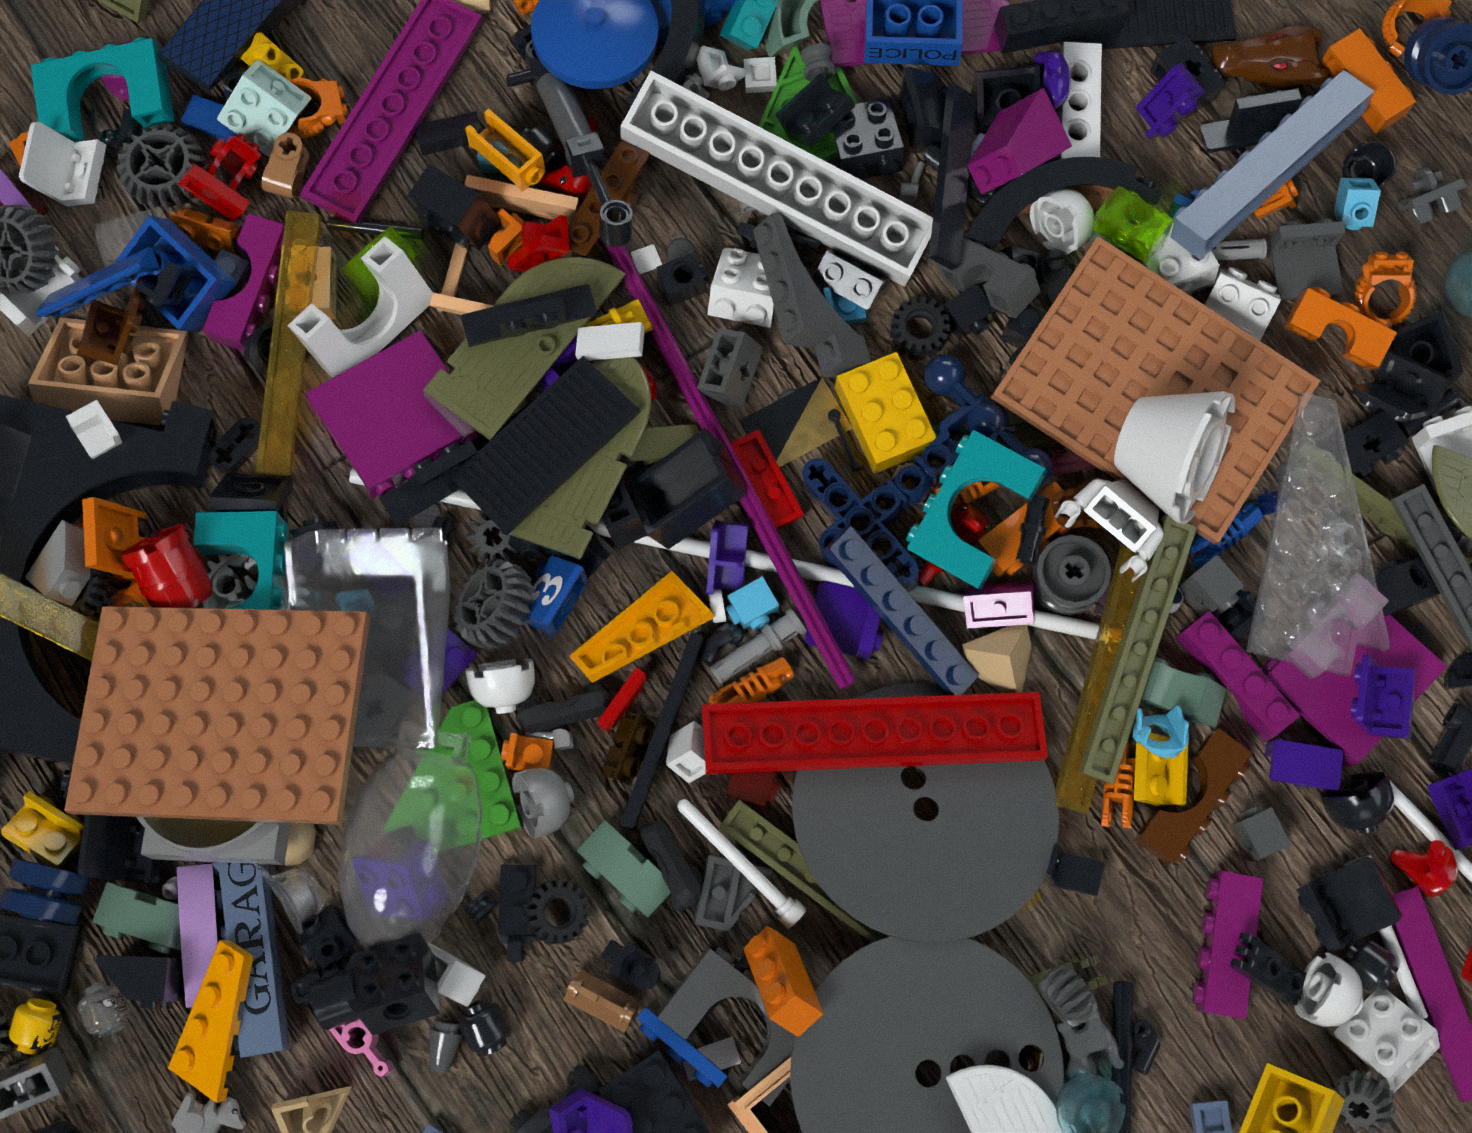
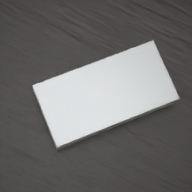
(610, 341)

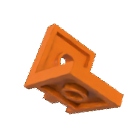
(108, 533)

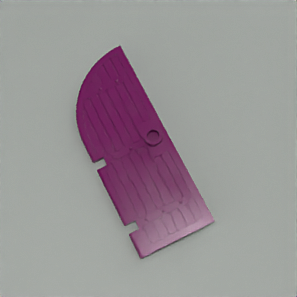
(846, 28)

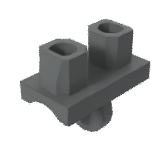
(1445, 194)

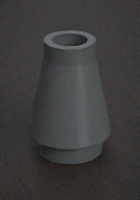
(444, 1042)

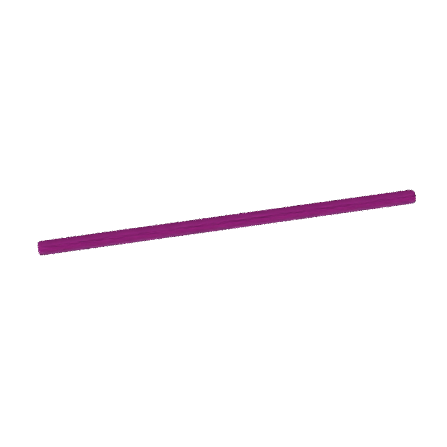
(751, 502)

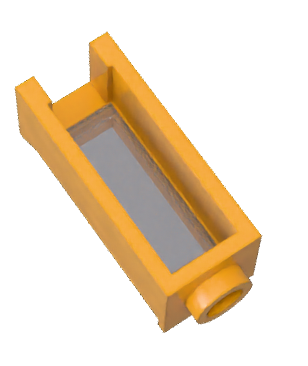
(507, 151)

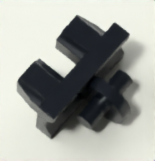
(632, 965)

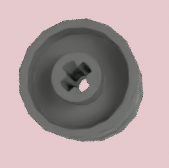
(1084, 562)

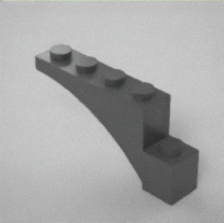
(800, 307)

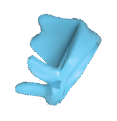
(1170, 723)

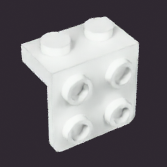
(62, 167)
(741, 289)
(1243, 302)
(1449, 433)

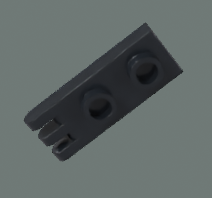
(1268, 969)

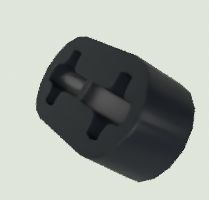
(230, 444)

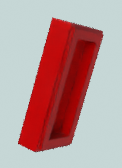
(622, 701)

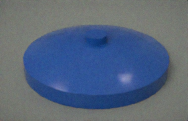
(594, 40)

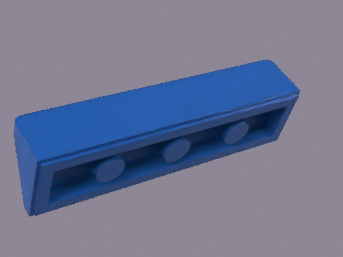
(99, 284)

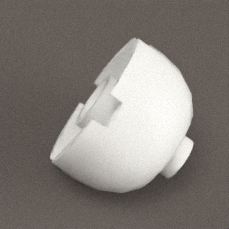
(1063, 219)
(501, 684)
(1330, 992)

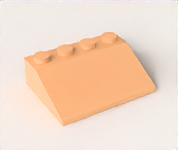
(128, 392)

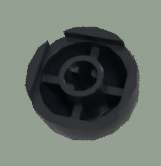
(1361, 802)

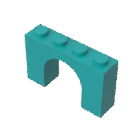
(62, 82)
(977, 461)
(253, 535)

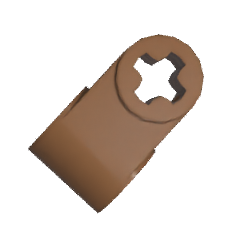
(286, 172)

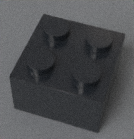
(453, 208)

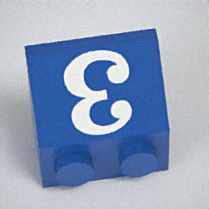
(555, 594)

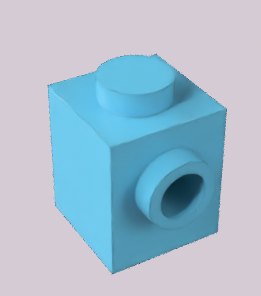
(1357, 202)
(752, 605)

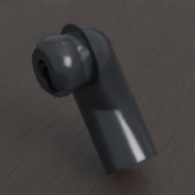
(115, 139)

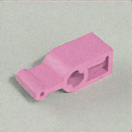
(345, 1036)

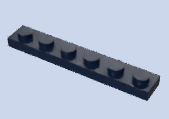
(900, 612)

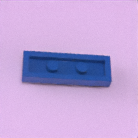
(681, 1049)

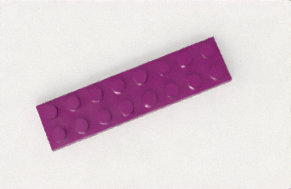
(391, 108)

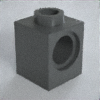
(1261, 832)

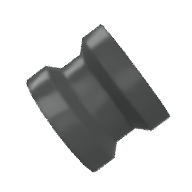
(818, 61)

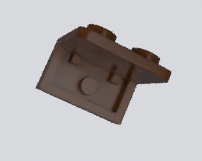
(109, 328)

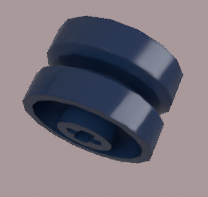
(1441, 55)
(44, 893)

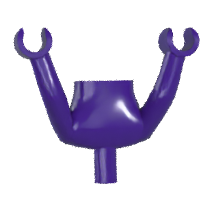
(1056, 76)

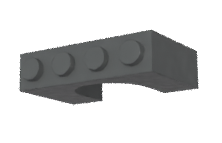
(711, 981)

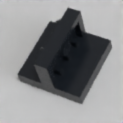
(252, 493)

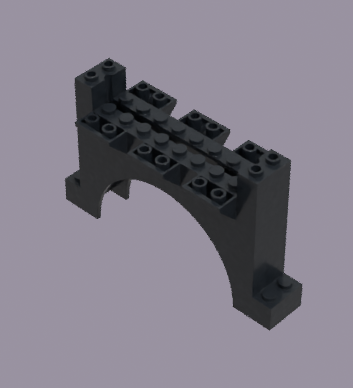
(41, 484)

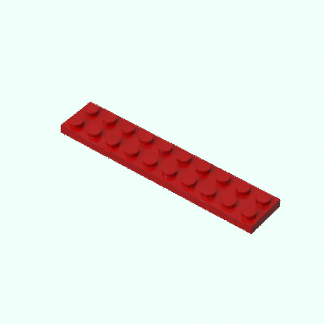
(873, 732)

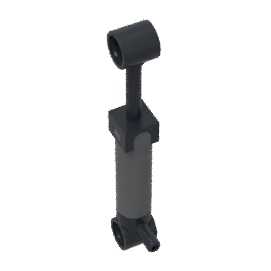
(582, 146)

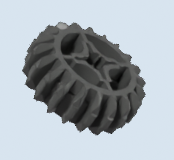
(169, 149)
(25, 249)
(493, 604)

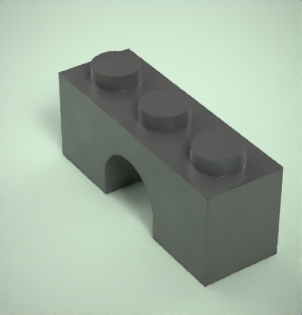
(1007, 284)

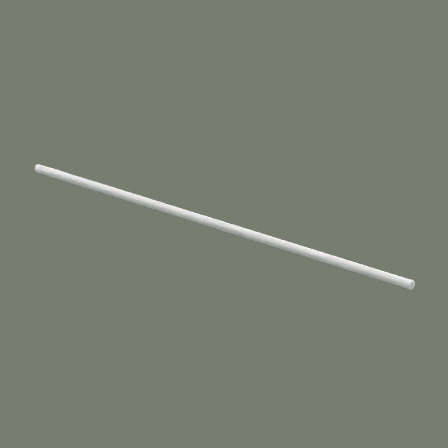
(819, 573)

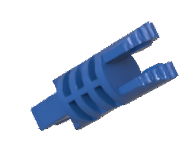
(1245, 519)

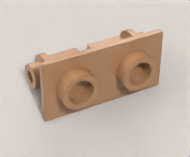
(601, 1000)

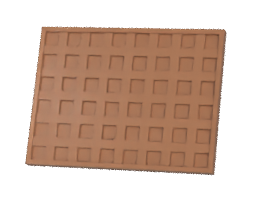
(1135, 335)
(220, 714)

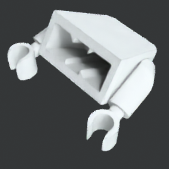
(1122, 513)

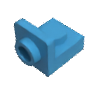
(846, 309)

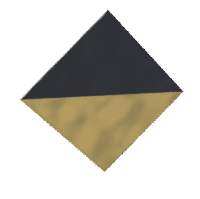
(797, 422)

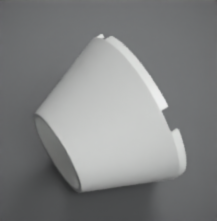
(1175, 448)

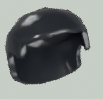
(1370, 161)

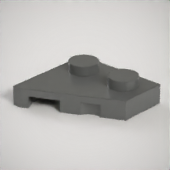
(724, 894)

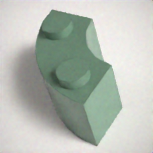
(787, 26)
(1195, 694)
(625, 868)
(140, 916)

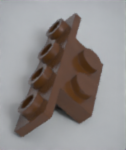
(619, 179)

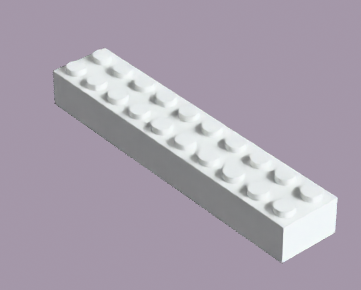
(777, 178)

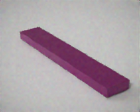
(1436, 988)

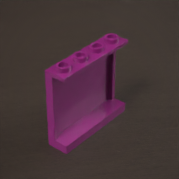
(382, 416)
(1328, 697)

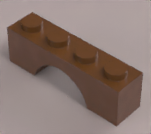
(1217, 763)

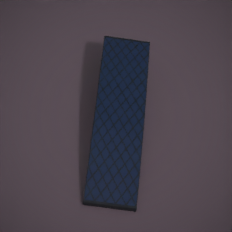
(219, 35)

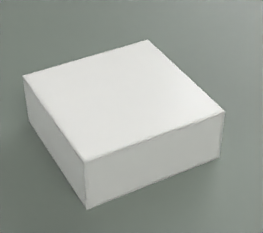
(760, 74)

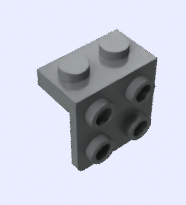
(1306, 257)

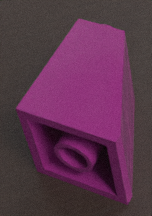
(1018, 142)

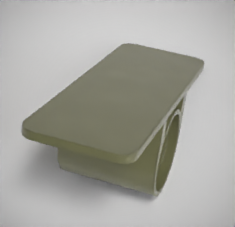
(661, 441)

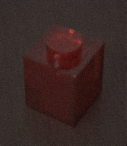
(753, 788)

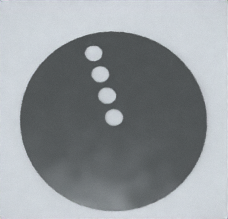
(936, 875)
(907, 1006)

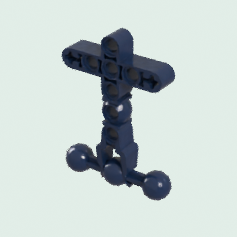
(944, 377)

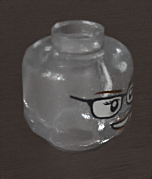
(103, 1010)

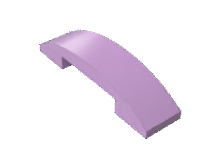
(197, 924)

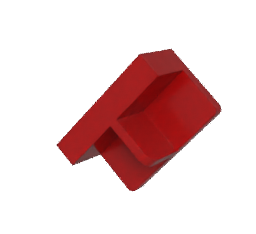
(541, 244)

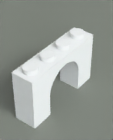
(401, 300)

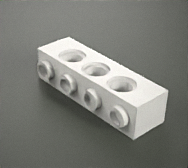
(1085, 63)

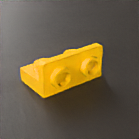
(1160, 779)
(45, 831)

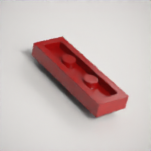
(767, 479)

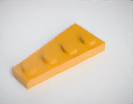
(647, 624)
(207, 1037)

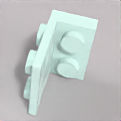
(263, 106)

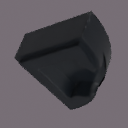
(1459, 673)

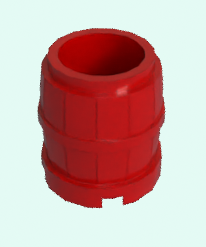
(169, 570)

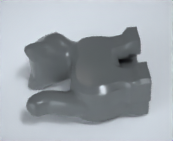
(1088, 1039)

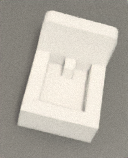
(715, 69)

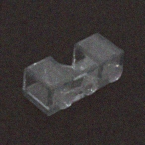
(1311, 645)

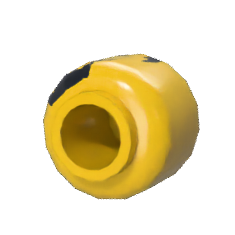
(35, 1026)

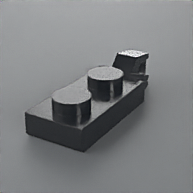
(515, 885)

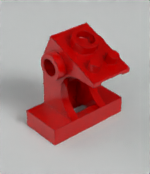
(237, 157)

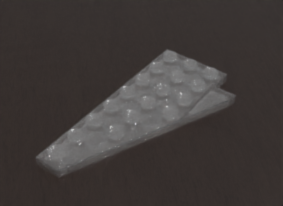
(1314, 539)

